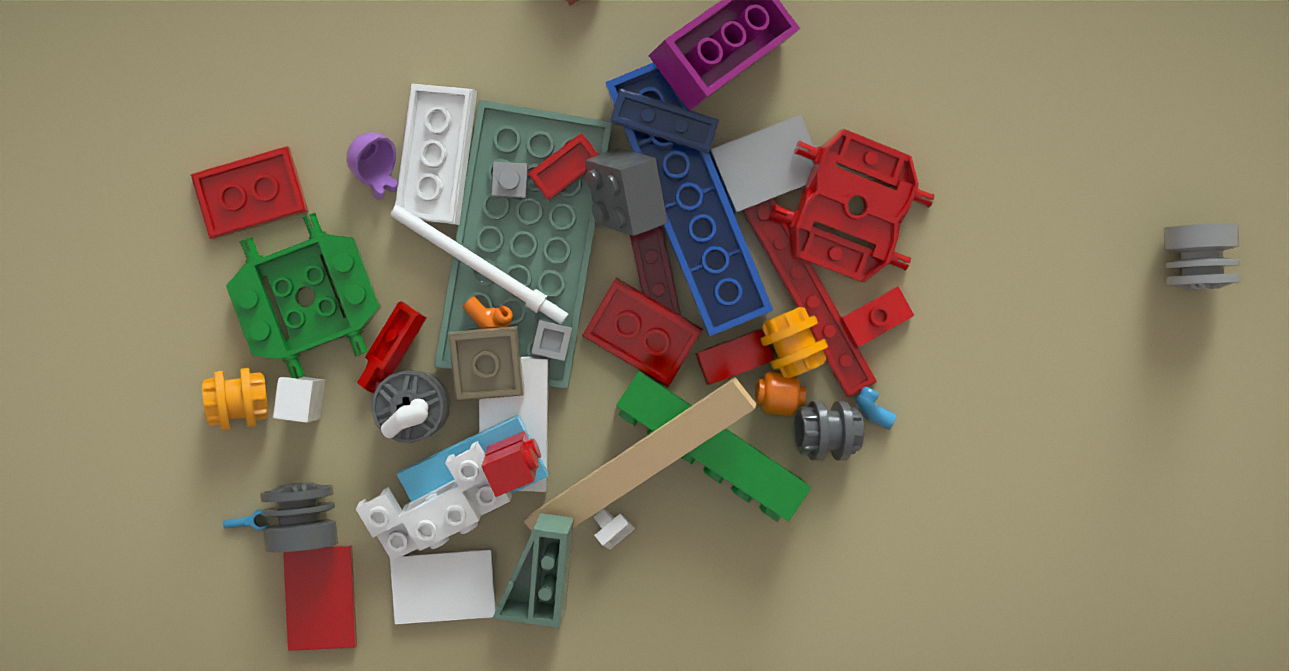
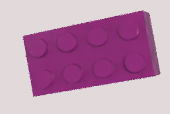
(721, 46)

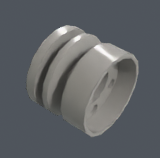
(1202, 255)

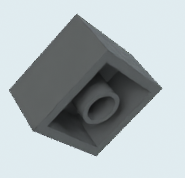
(625, 191)

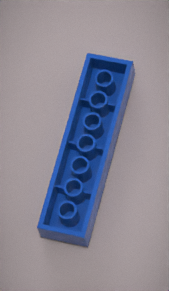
(698, 217)

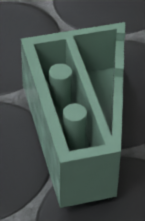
(541, 576)

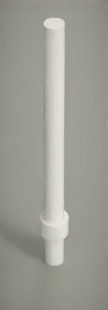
(534, 299)

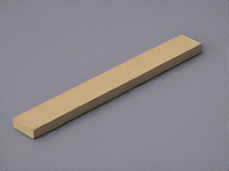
(650, 454)

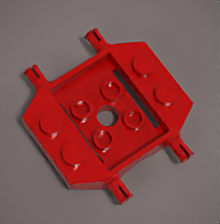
(827, 200)

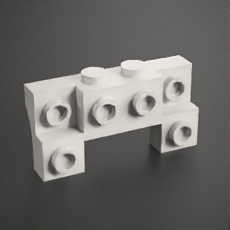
(437, 514)

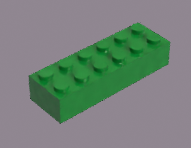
(722, 455)

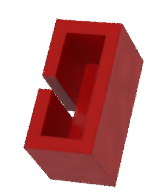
(511, 463)

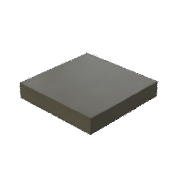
(486, 363)

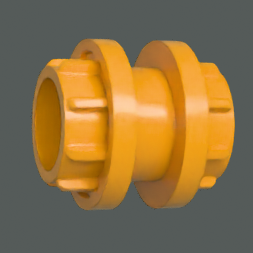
(794, 342)
(235, 399)

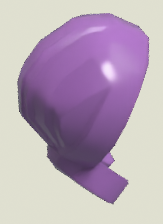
(372, 160)

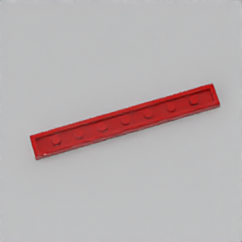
(808, 292)

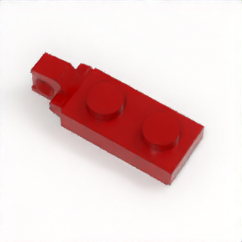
(391, 345)

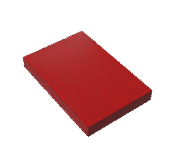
(249, 192)
(642, 332)
(320, 598)

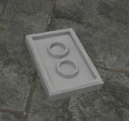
(763, 164)

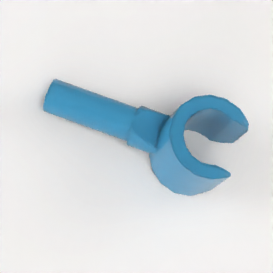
(246, 521)

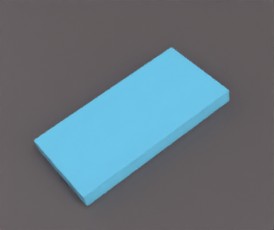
(433, 472)

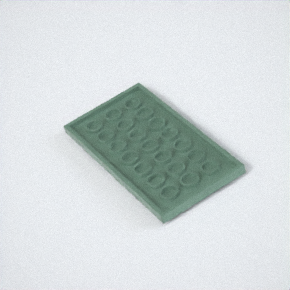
(529, 237)

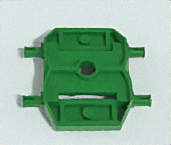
(289, 273)

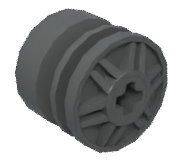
(415, 385)
(299, 518)

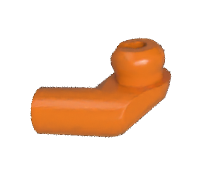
(488, 317)

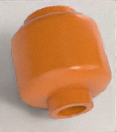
(779, 394)

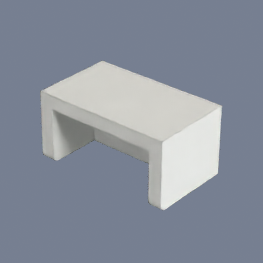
(299, 399)

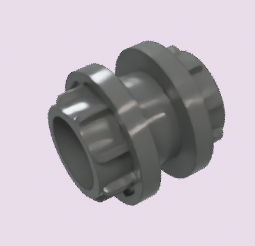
(833, 430)

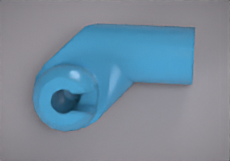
(872, 411)

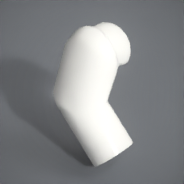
(405, 417)

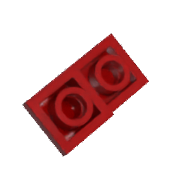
(734, 357)

